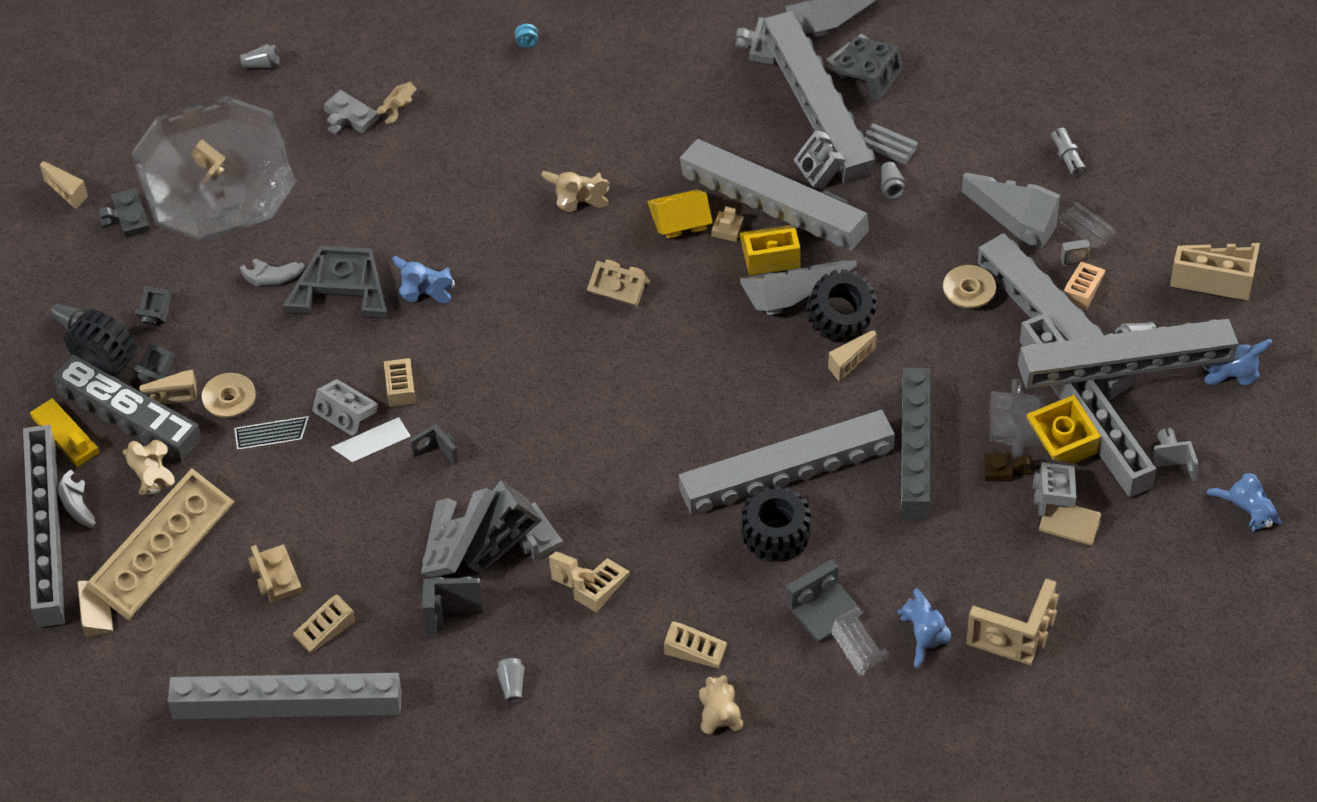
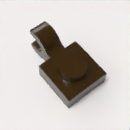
(1002, 466)

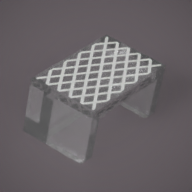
(857, 642)

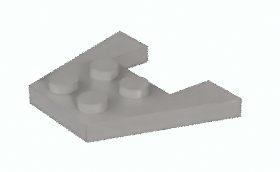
(451, 538)

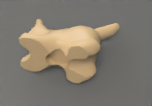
(575, 189)
(148, 465)
(719, 706)

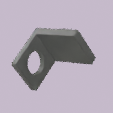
(438, 437)

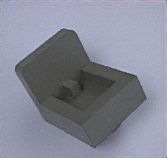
(154, 305)
(154, 363)

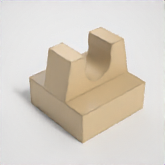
(728, 225)

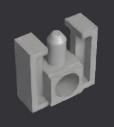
(814, 163)

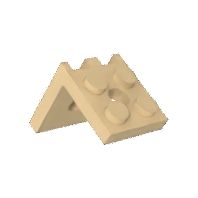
(1010, 636)

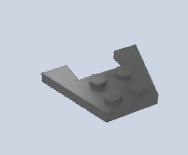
(342, 273)

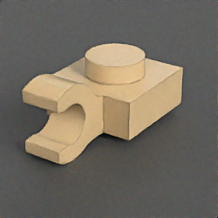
(398, 98)
(566, 571)

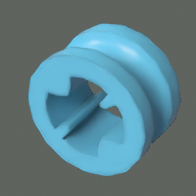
(526, 35)

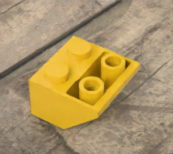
(771, 249)

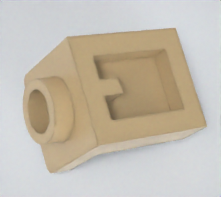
(208, 158)

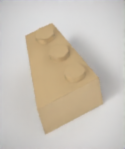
(1215, 270)

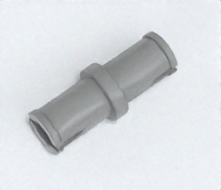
(1068, 152)

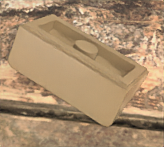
(1071, 523)
(95, 613)

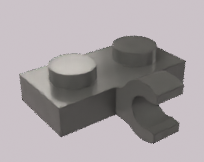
(127, 212)

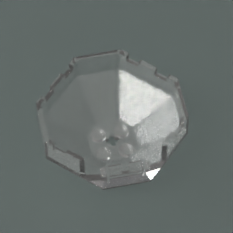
(253, 177)

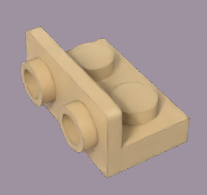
(617, 283)
(276, 573)

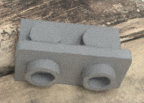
(343, 406)
(1054, 486)
(541, 539)

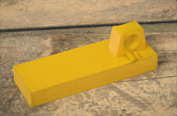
(66, 432)

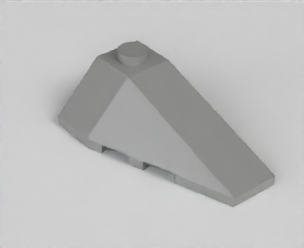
(821, 15)
(1024, 211)
(776, 290)

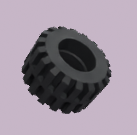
(849, 288)
(101, 342)
(776, 541)

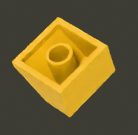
(681, 212)
(1065, 430)

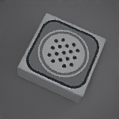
(1075, 252)

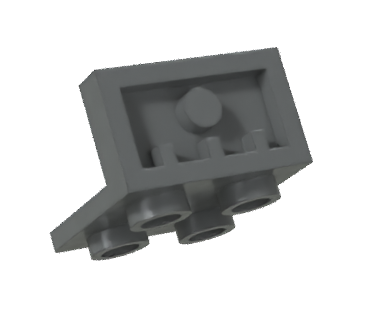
(870, 61)
(449, 596)
(818, 600)

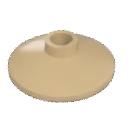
(969, 278)
(227, 387)

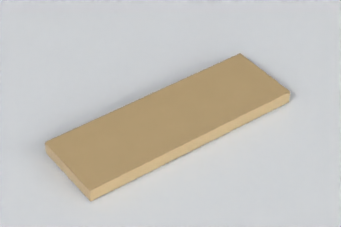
(159, 544)

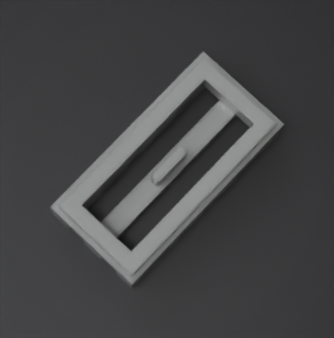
(891, 141)

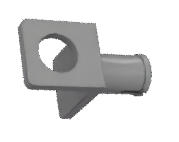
(1175, 453)

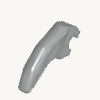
(268, 275)
(71, 497)

